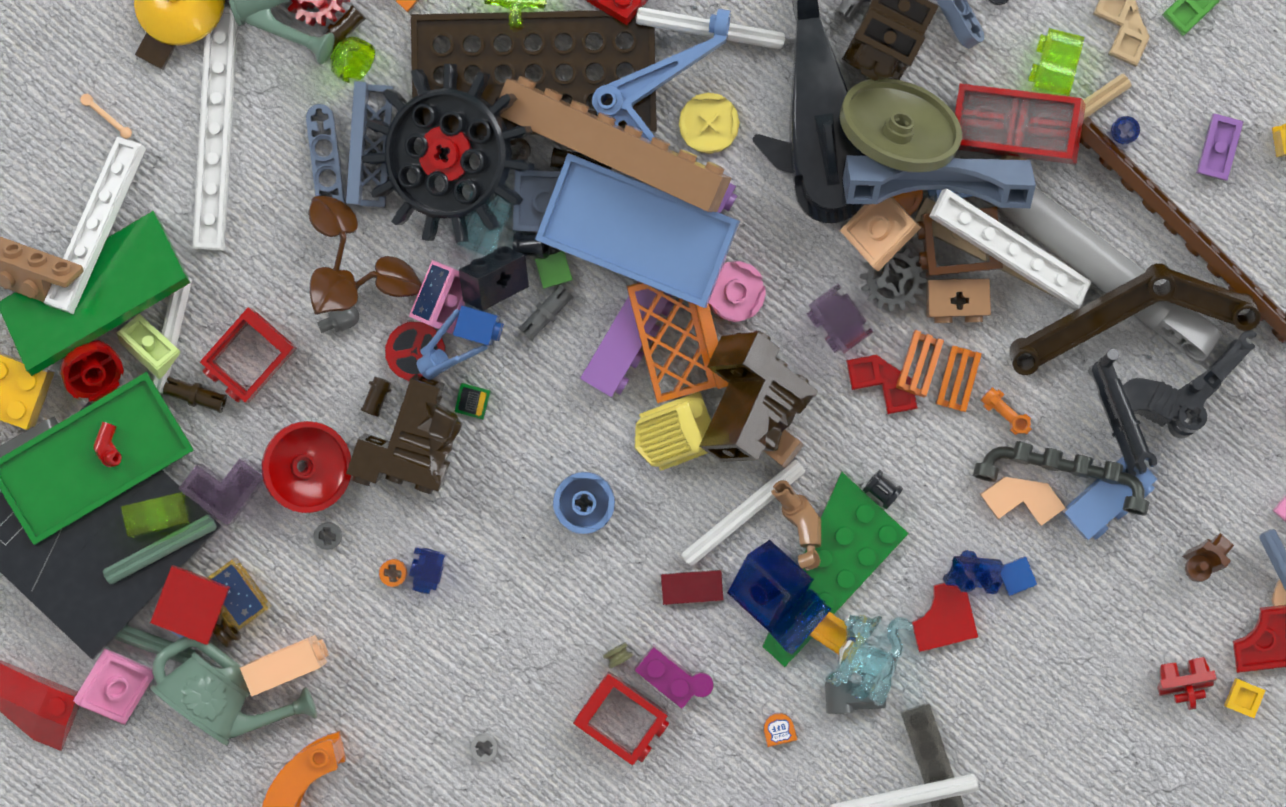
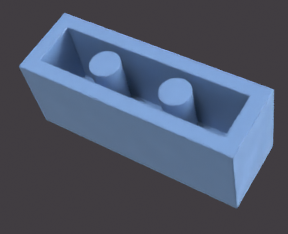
(1102, 503)

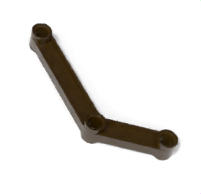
(1126, 302)

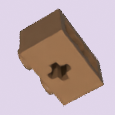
(941, 291)

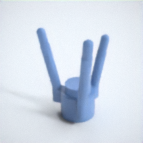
(436, 361)

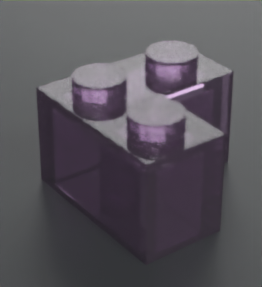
(226, 496)

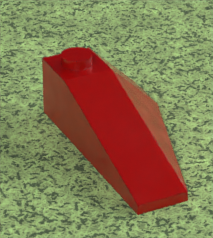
(37, 705)

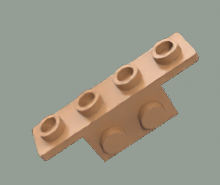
(33, 271)

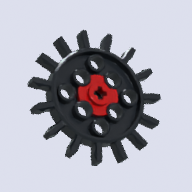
(456, 171)

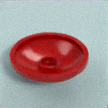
(325, 471)

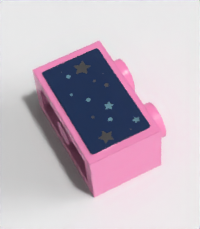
(438, 296)

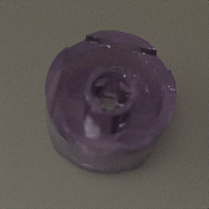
(839, 319)

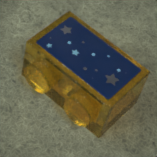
(244, 598)

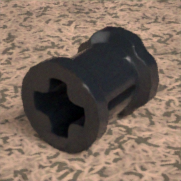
(529, 246)
(886, 498)

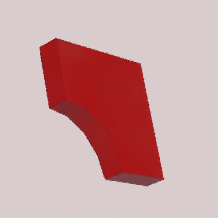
(947, 619)
(1265, 644)

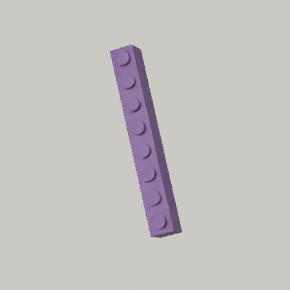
(622, 341)

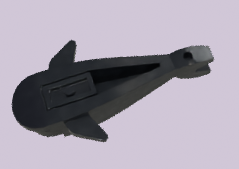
(815, 133)

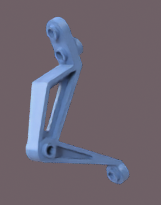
(641, 83)

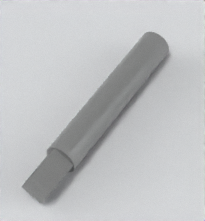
(1108, 270)

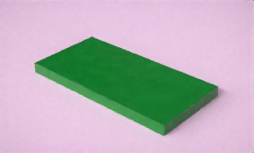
(129, 276)
(62, 478)

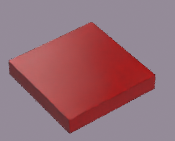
(190, 605)

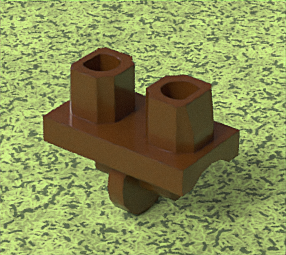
(1207, 558)

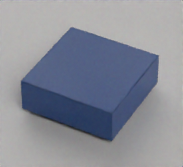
(1017, 576)

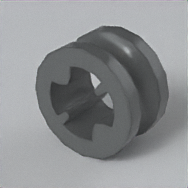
(320, 542)

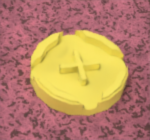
(709, 123)

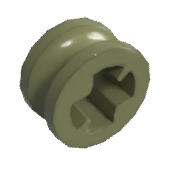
(617, 655)

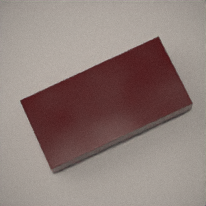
(692, 587)

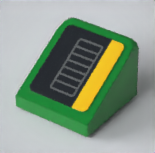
(472, 401)

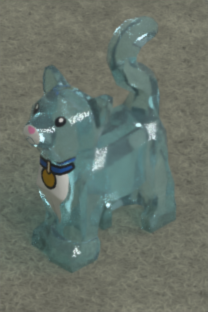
(866, 660)

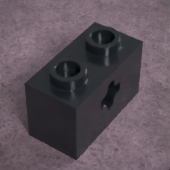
(493, 278)

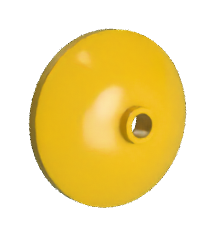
(178, 20)

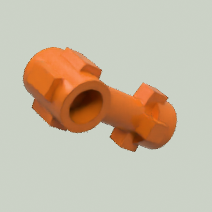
(1018, 423)

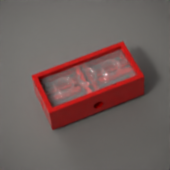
(1020, 123)

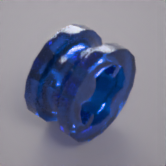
(1115, 131)

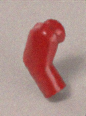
(105, 448)

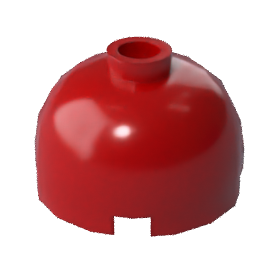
(91, 371)

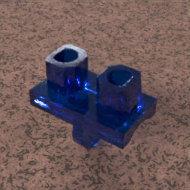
(973, 572)

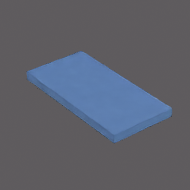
(637, 230)

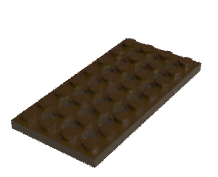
(546, 25)

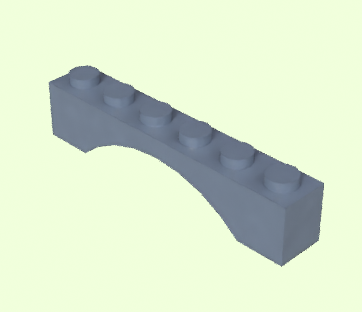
(996, 181)

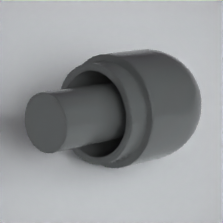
(339, 320)

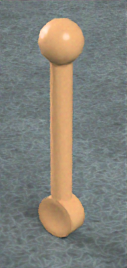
(87, 100)

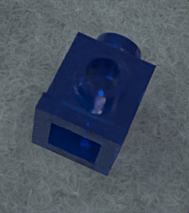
(427, 570)

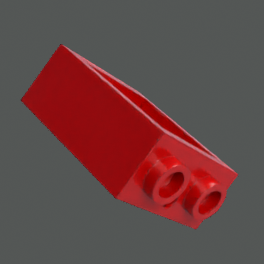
(271, 334)
(594, 702)

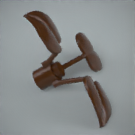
(336, 288)

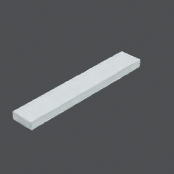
(97, 220)
(1010, 248)

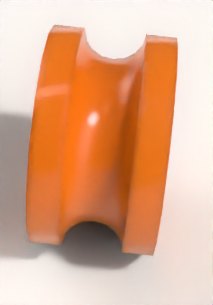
(387, 579)

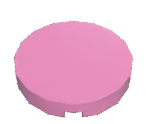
(737, 292)

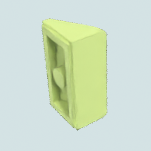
(148, 345)

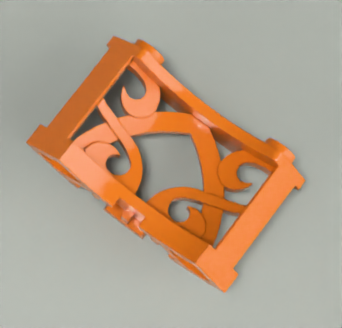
(303, 769)

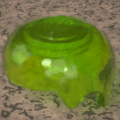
(352, 58)

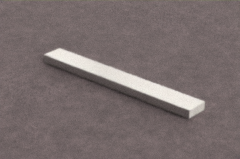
(215, 135)

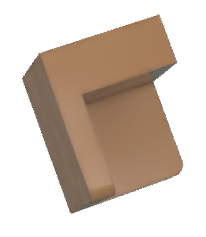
(787, 450)

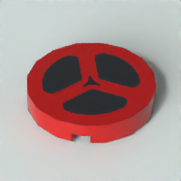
(405, 345)

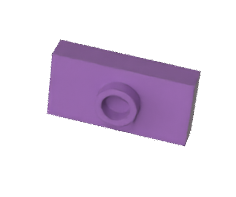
(1219, 147)

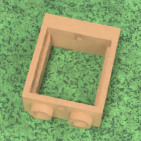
(284, 665)

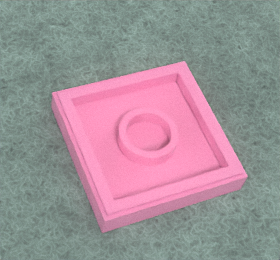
(114, 686)

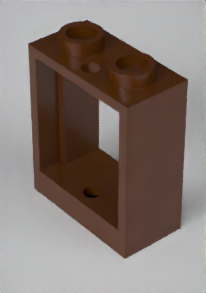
(927, 258)

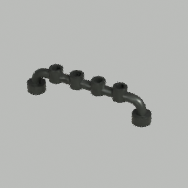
(1080, 467)

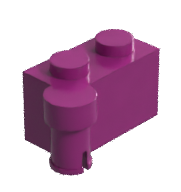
(672, 678)

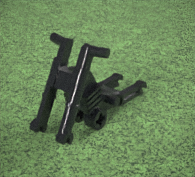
(1159, 401)

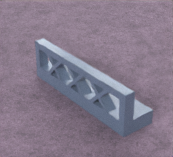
(358, 142)

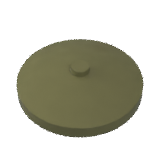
(900, 125)

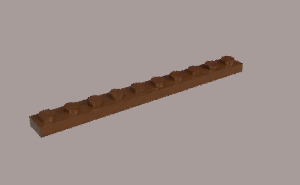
(1179, 223)

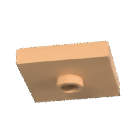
(880, 231)

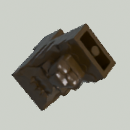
(889, 37)
(757, 400)
(417, 445)

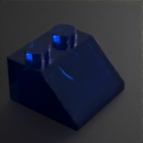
(769, 585)

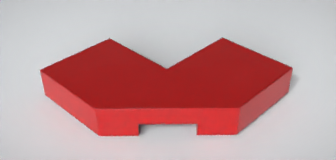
(875, 371)

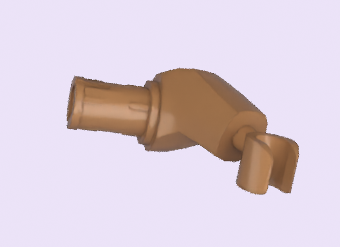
(802, 515)

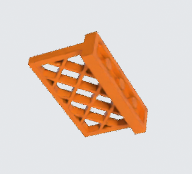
(705, 336)

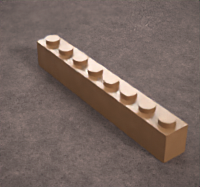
(616, 146)

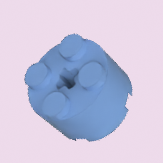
(570, 513)

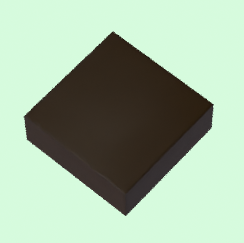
(154, 51)

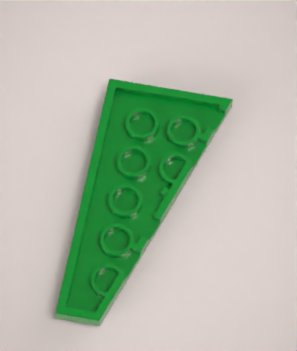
(853, 544)

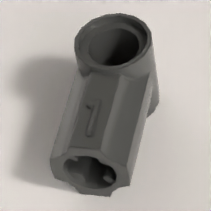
(841, 701)

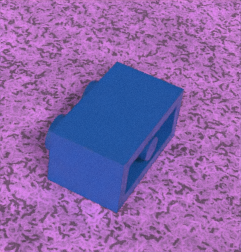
(478, 326)

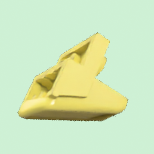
(672, 432)

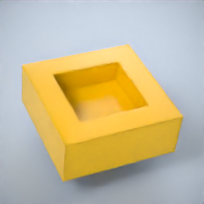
(1244, 698)

